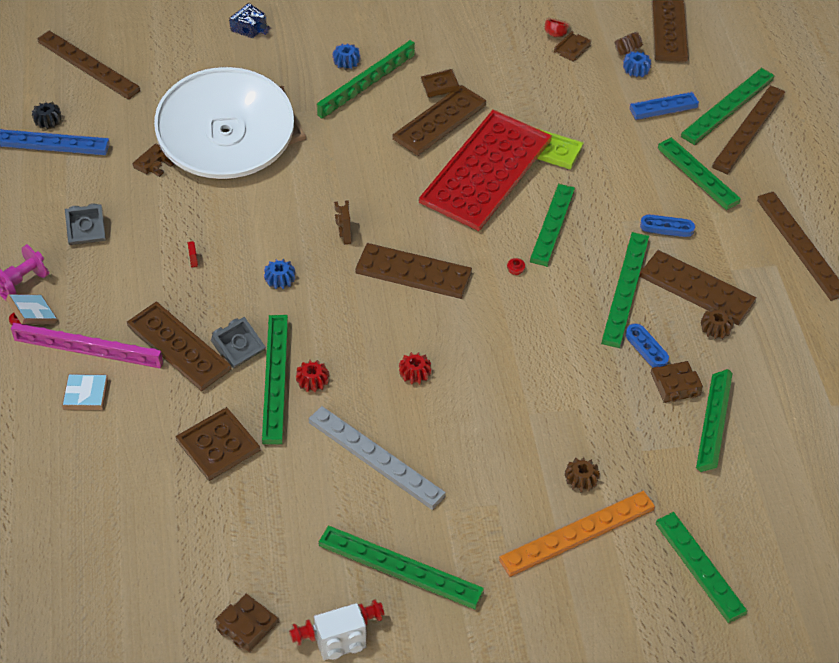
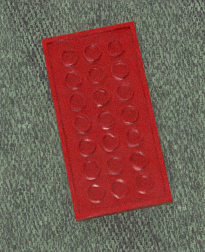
(485, 169)

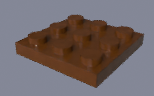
(218, 443)

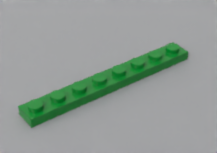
(365, 79)
(727, 106)
(625, 290)
(275, 380)
(401, 567)

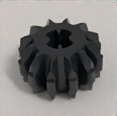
(46, 115)

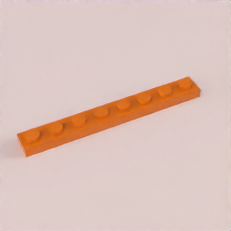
(576, 533)

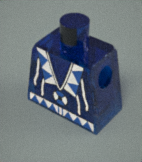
(249, 21)

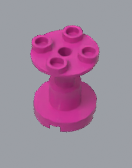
(13, 276)

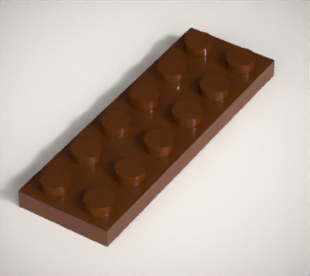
(669, 30)
(439, 120)
(413, 270)
(697, 286)
(179, 346)

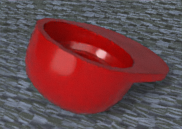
(556, 27)

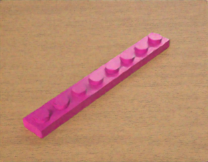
(87, 345)

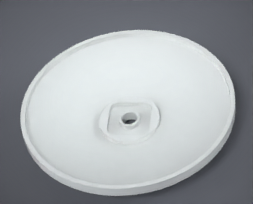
(216, 99)

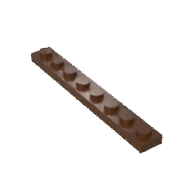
(89, 65)
(748, 130)
(800, 244)

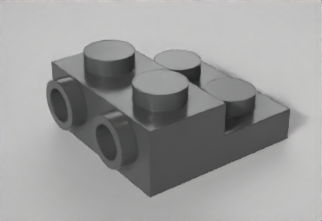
(85, 224)
(237, 342)

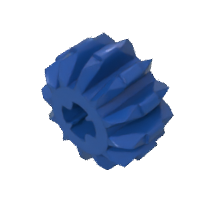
(346, 56)
(637, 64)
(279, 274)

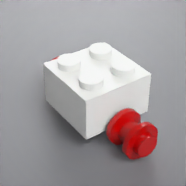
(339, 630)

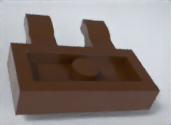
(151, 161)
(343, 220)

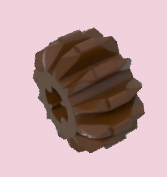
(628, 43)
(717, 323)
(582, 474)

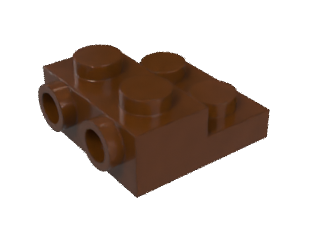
(676, 381)
(246, 622)

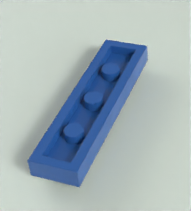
(664, 105)

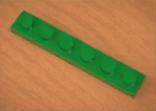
(699, 173)
(552, 225)
(714, 421)
(701, 567)

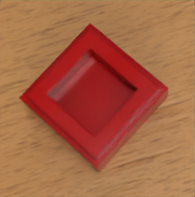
(192, 254)

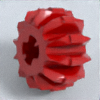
(415, 368)
(312, 375)

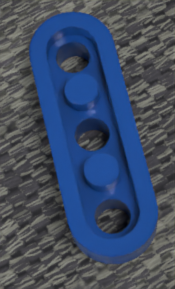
(667, 225)
(655, 354)

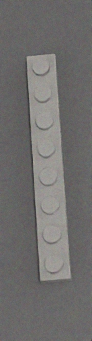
(377, 458)

